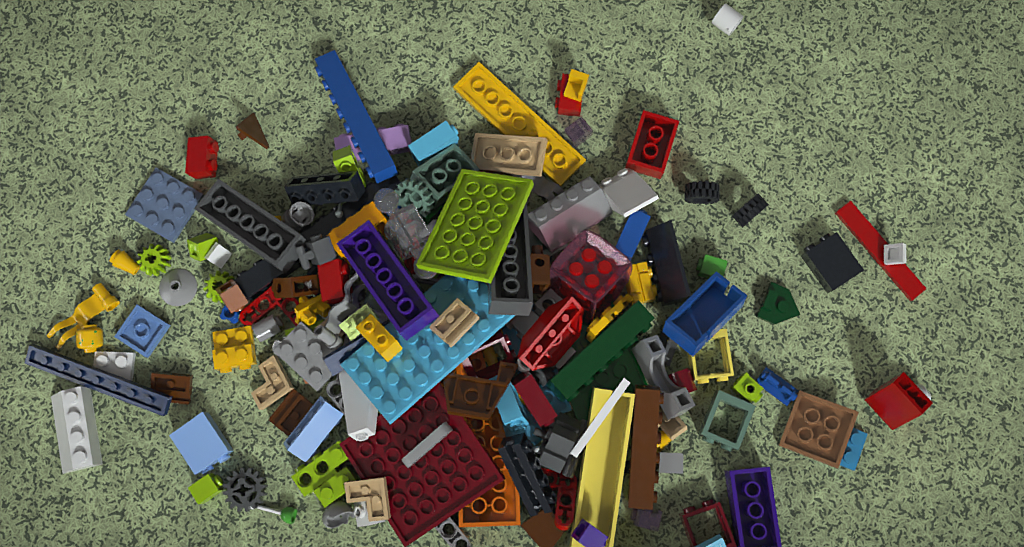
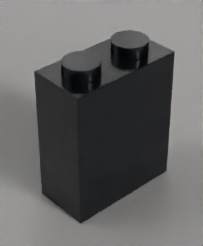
(831, 262)

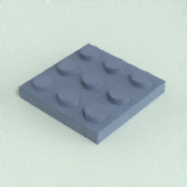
(164, 205)

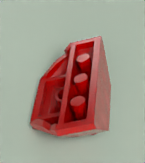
(552, 334)

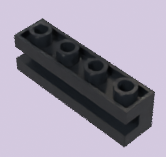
(527, 474)

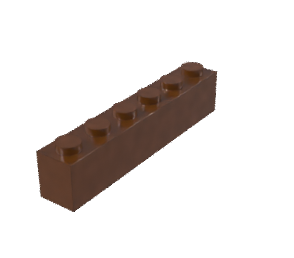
(644, 447)

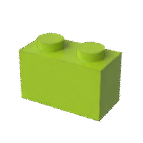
(334, 488)

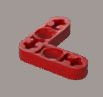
(273, 302)
(563, 491)

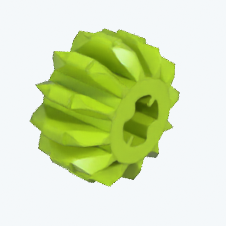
(160, 262)
(213, 284)

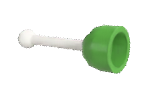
(287, 514)

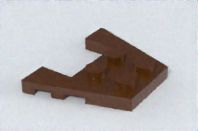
(476, 396)

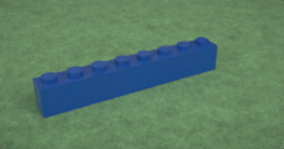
(355, 116)

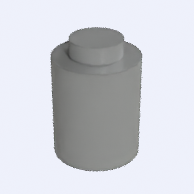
(267, 327)

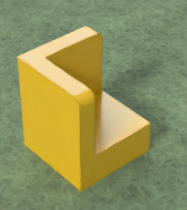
(576, 85)

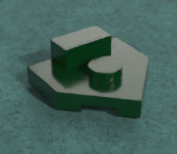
(777, 305)

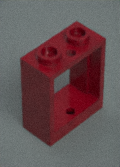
(492, 370)
(534, 398)
(706, 506)

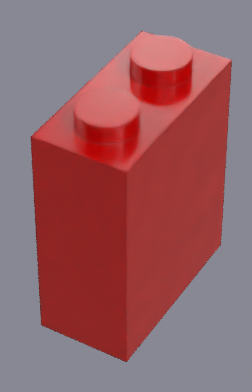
(898, 401)

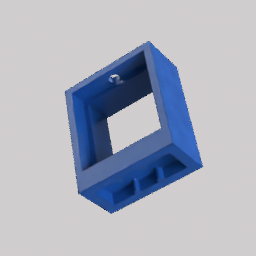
(632, 233)

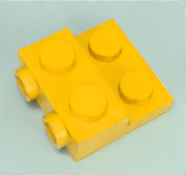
(234, 349)

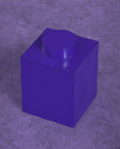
(589, 535)

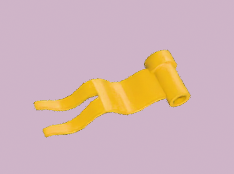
(85, 311)

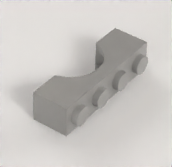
(650, 357)

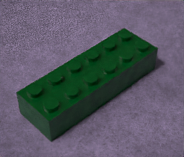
(604, 348)

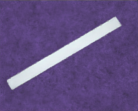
(600, 417)

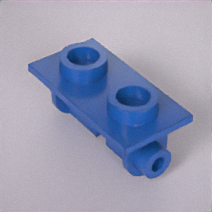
(777, 386)

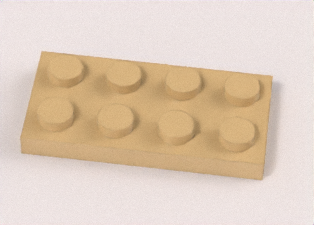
(509, 154)

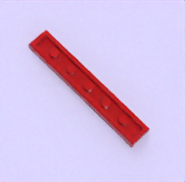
(874, 244)

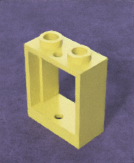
(722, 335)

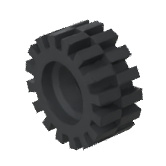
(702, 192)
(750, 210)

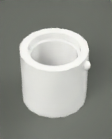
(727, 19)

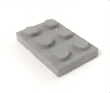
(305, 355)

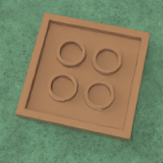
(818, 429)

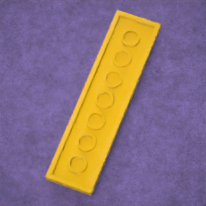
(515, 118)

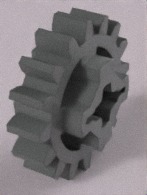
(245, 497)

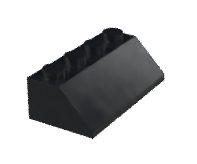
(666, 264)

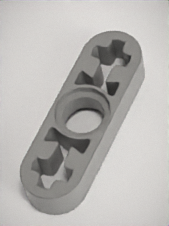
(427, 444)

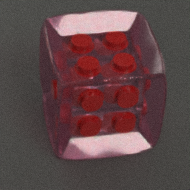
(590, 273)

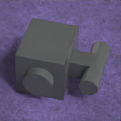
(319, 251)

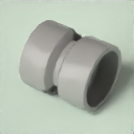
(298, 216)

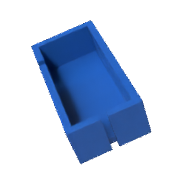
(704, 314)

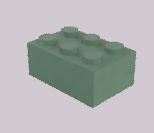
(442, 172)

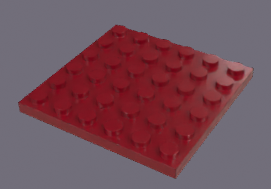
(440, 481)

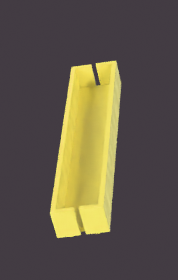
(603, 465)

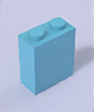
(433, 142)

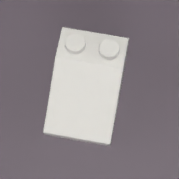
(627, 192)

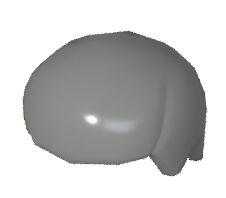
(331, 515)

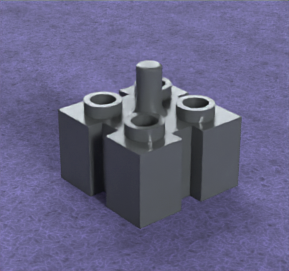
(557, 441)

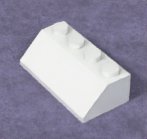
(76, 429)

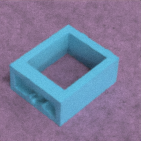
(512, 410)

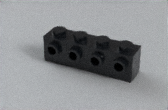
(325, 188)

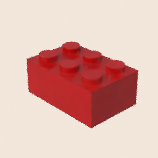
(652, 144)

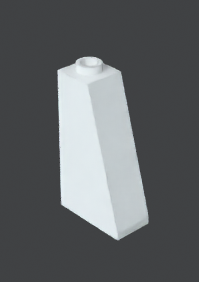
(358, 409)

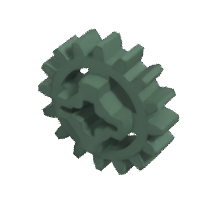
(415, 195)

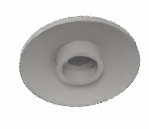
(185, 291)

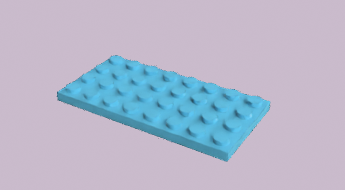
(424, 357)

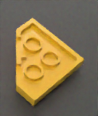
(607, 317)

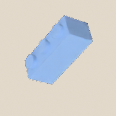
(313, 429)

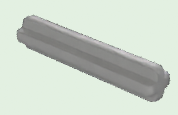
(572, 461)

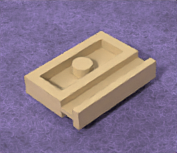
(454, 322)

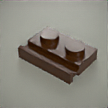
(174, 385)
(291, 412)

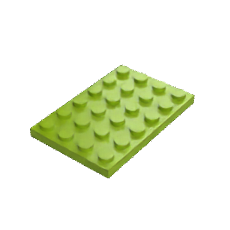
(475, 225)

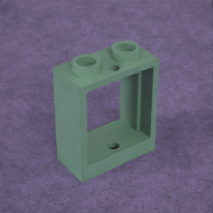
(720, 396)

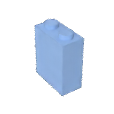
(201, 443)

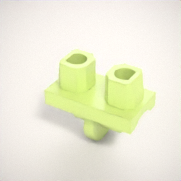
(351, 322)

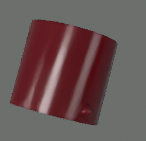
(683, 379)

